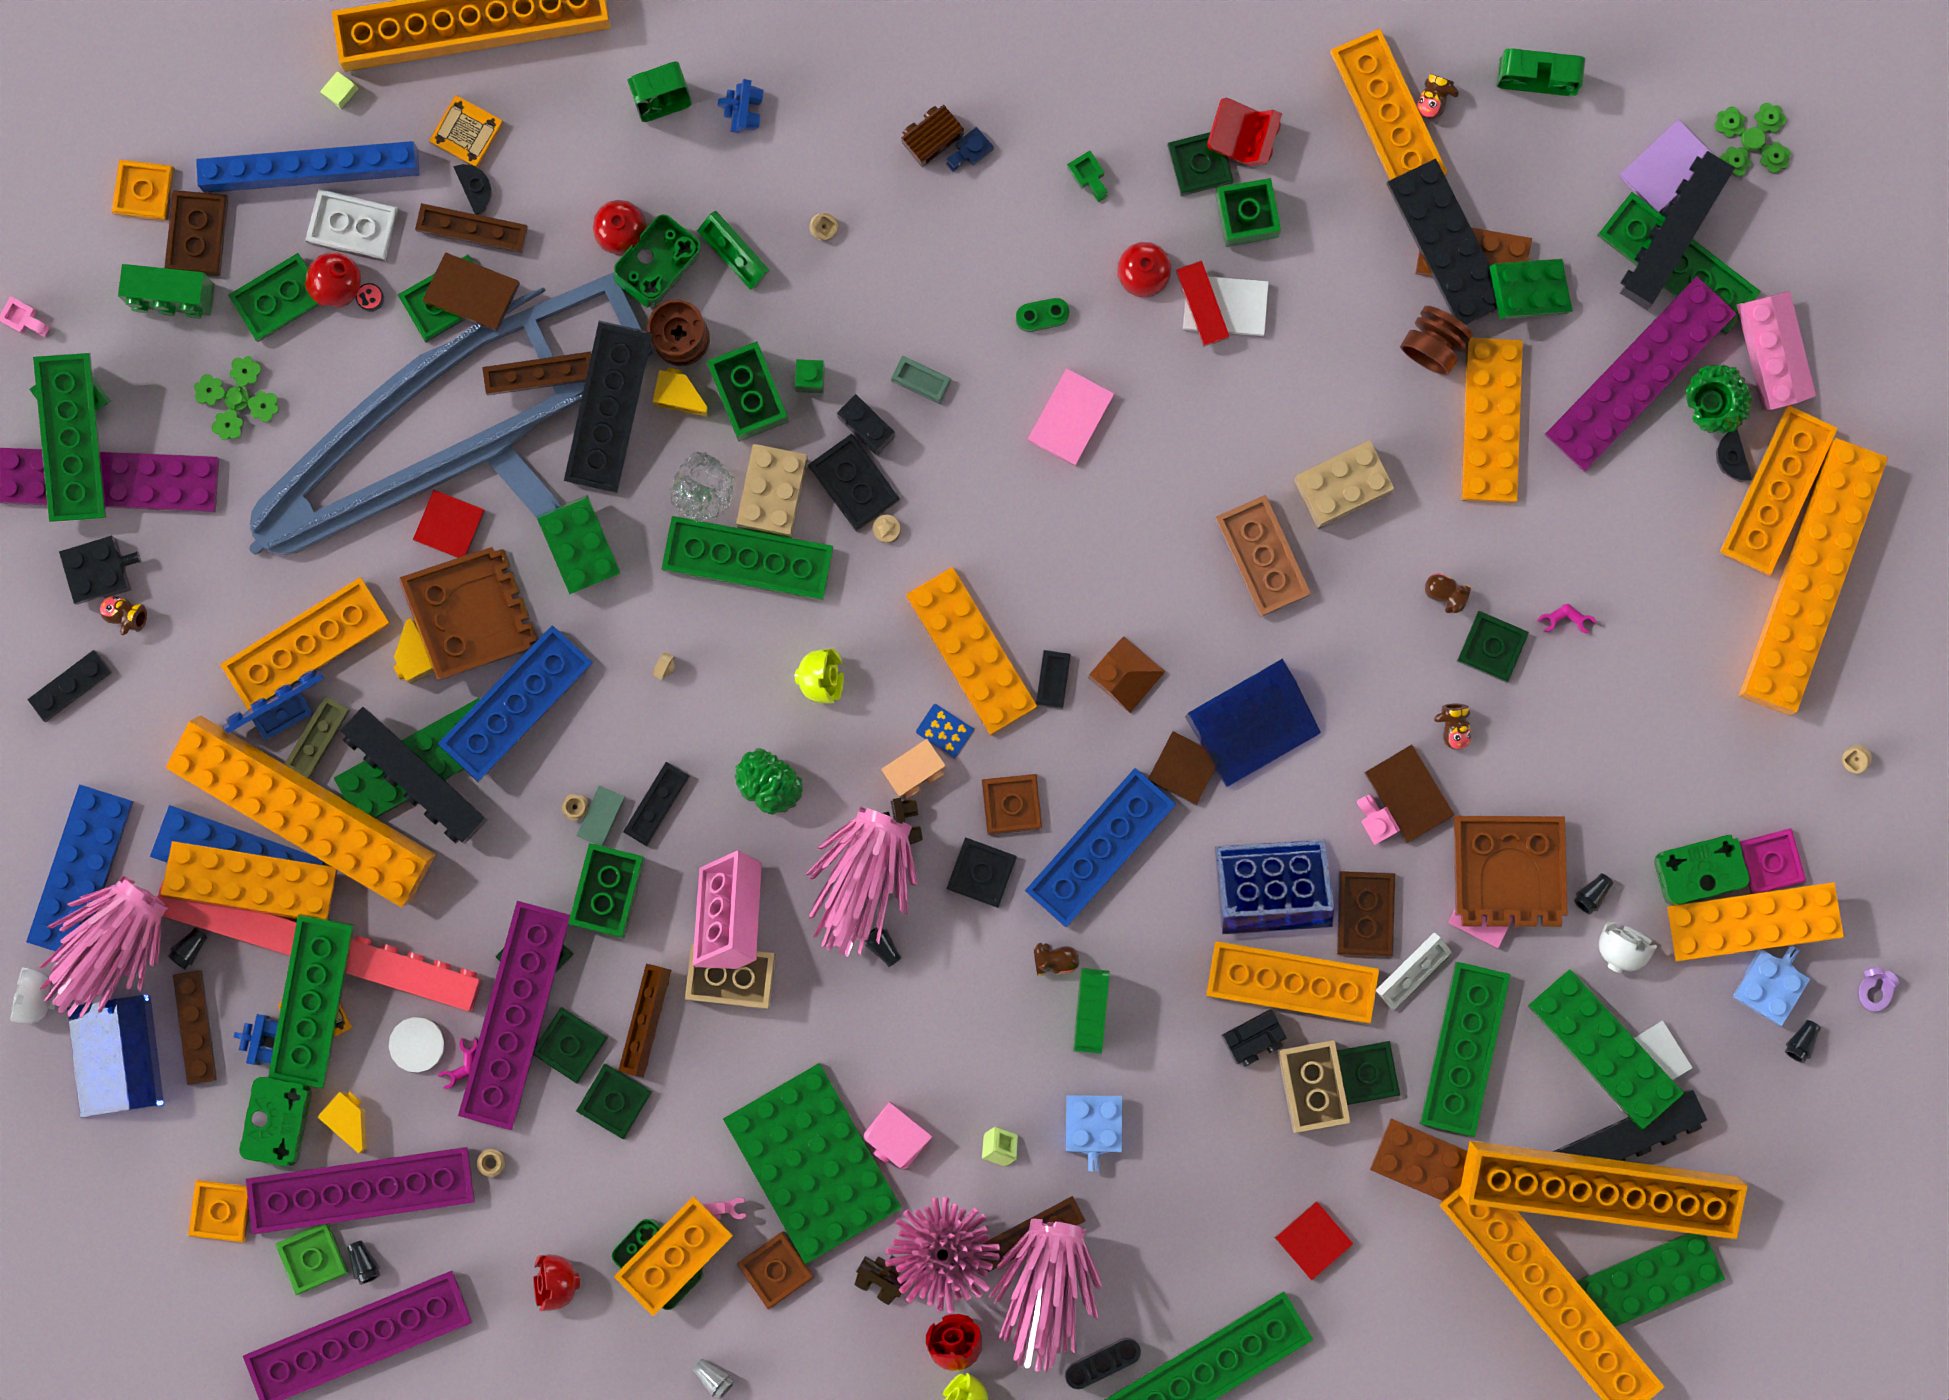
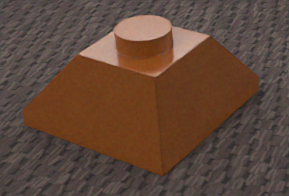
(1126, 674)

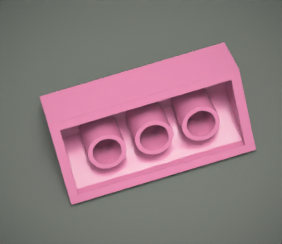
(1776, 351)
(727, 912)

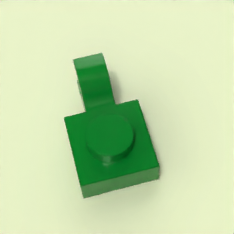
(1087, 172)

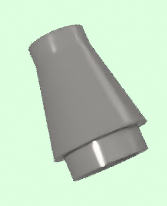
(714, 1380)

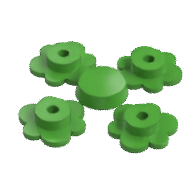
(1753, 138)
(236, 398)

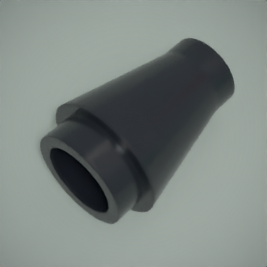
(1593, 894)
(187, 949)
(885, 949)
(1802, 1043)
(362, 1262)

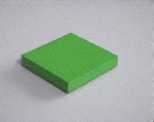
(311, 1258)

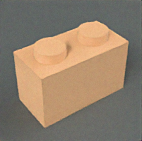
(914, 769)

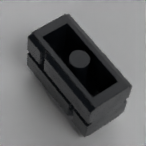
(866, 424)
(1254, 1037)

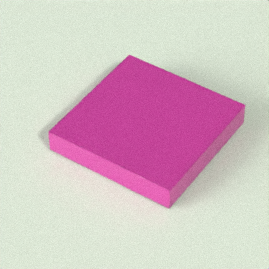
(1772, 861)

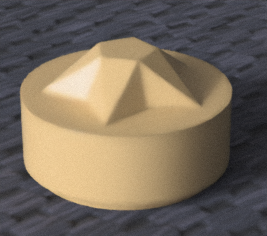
(823, 226)
(886, 528)
(664, 666)
(1856, 759)

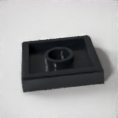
(981, 872)

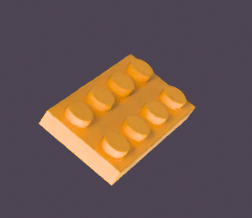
(673, 1256)

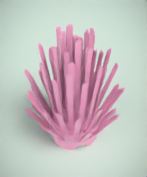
(875, 854)
(106, 941)
(947, 1234)
(1051, 1287)

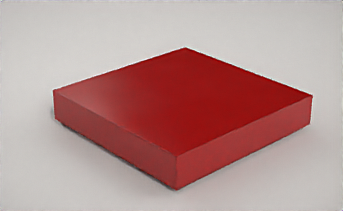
(448, 524)
(1313, 1240)

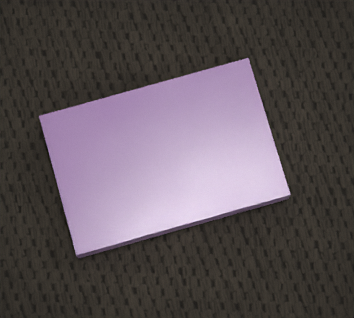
(1663, 166)

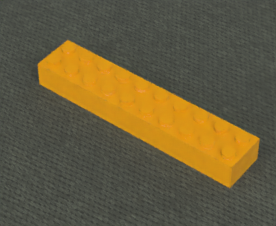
(436, 28)
(1813, 577)
(300, 811)
(1603, 1190)

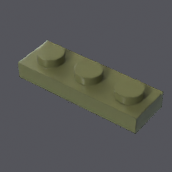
(317, 737)

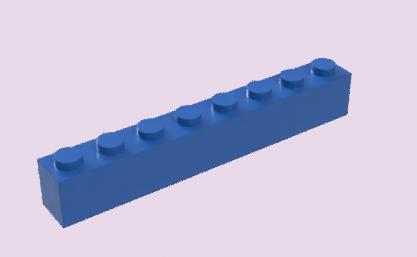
(307, 167)

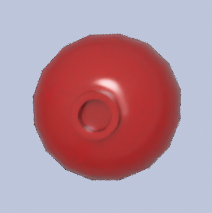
(618, 226)
(1144, 269)
(333, 279)
(555, 1282)
(954, 1342)

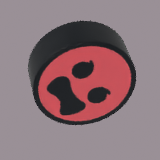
(370, 297)

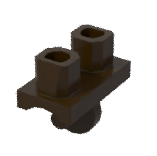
(906, 809)
(880, 1274)

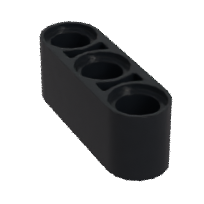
(1088, 1363)

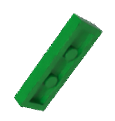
(733, 250)

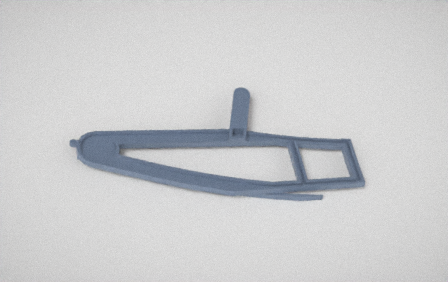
(287, 522)

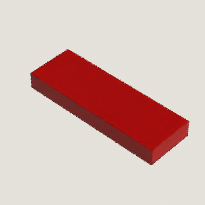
(1202, 303)

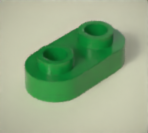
(1043, 317)

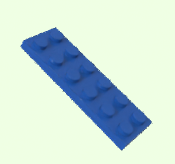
(515, 703)
(197, 830)
(1100, 847)
(80, 861)

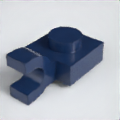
(971, 147)

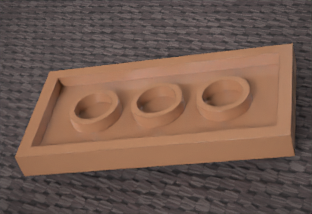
(1263, 555)

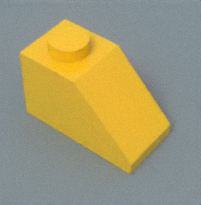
(677, 393)
(411, 655)
(347, 1120)

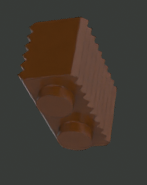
(932, 135)

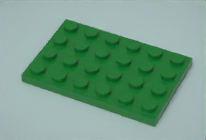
(812, 1163)

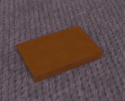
(196, 232)
(471, 291)
(1409, 793)
(1366, 913)

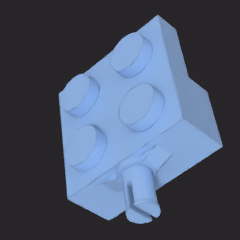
(1772, 985)
(1093, 1126)

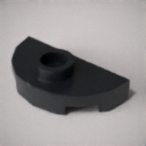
(475, 185)
(1732, 458)

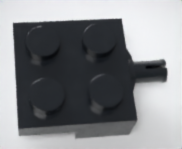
(97, 569)

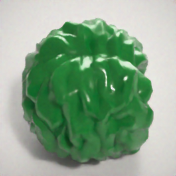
(1719, 398)
(768, 782)

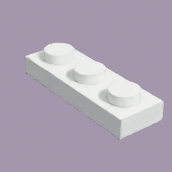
(1413, 971)

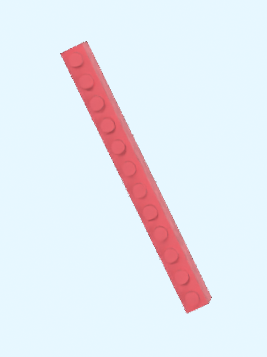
(364, 961)

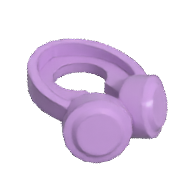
(1890, 982)

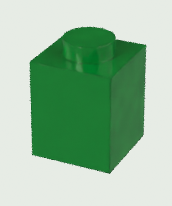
(809, 376)

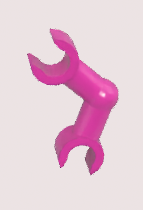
(1567, 611)
(463, 1071)

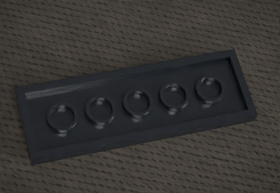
(1445, 241)
(608, 406)

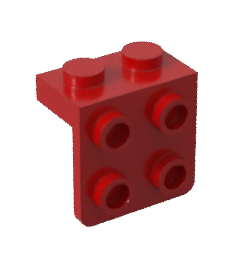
(1244, 132)

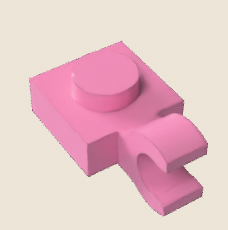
(20, 317)
(1378, 823)
(726, 1207)

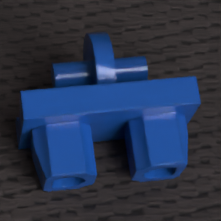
(744, 95)
(257, 1052)

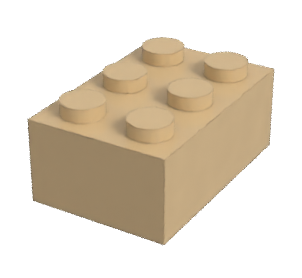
(1343, 484)
(772, 491)
(740, 987)
(1313, 1086)

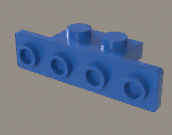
(278, 712)

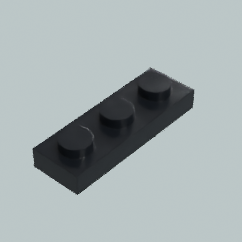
(69, 686)

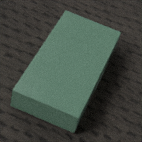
(921, 379)
(600, 816)

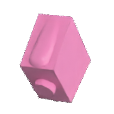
(896, 1137)

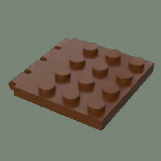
(468, 612)
(1510, 870)

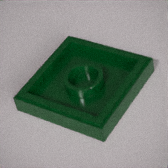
(1198, 166)
(1492, 646)
(569, 1045)
(1368, 1072)
(614, 1101)

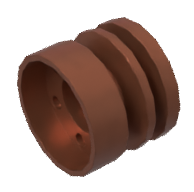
(669, 321)
(1438, 338)

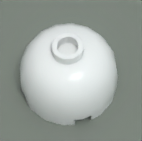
(1625, 948)
(29, 999)

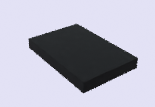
(853, 482)

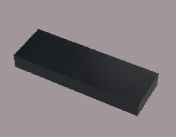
(656, 804)

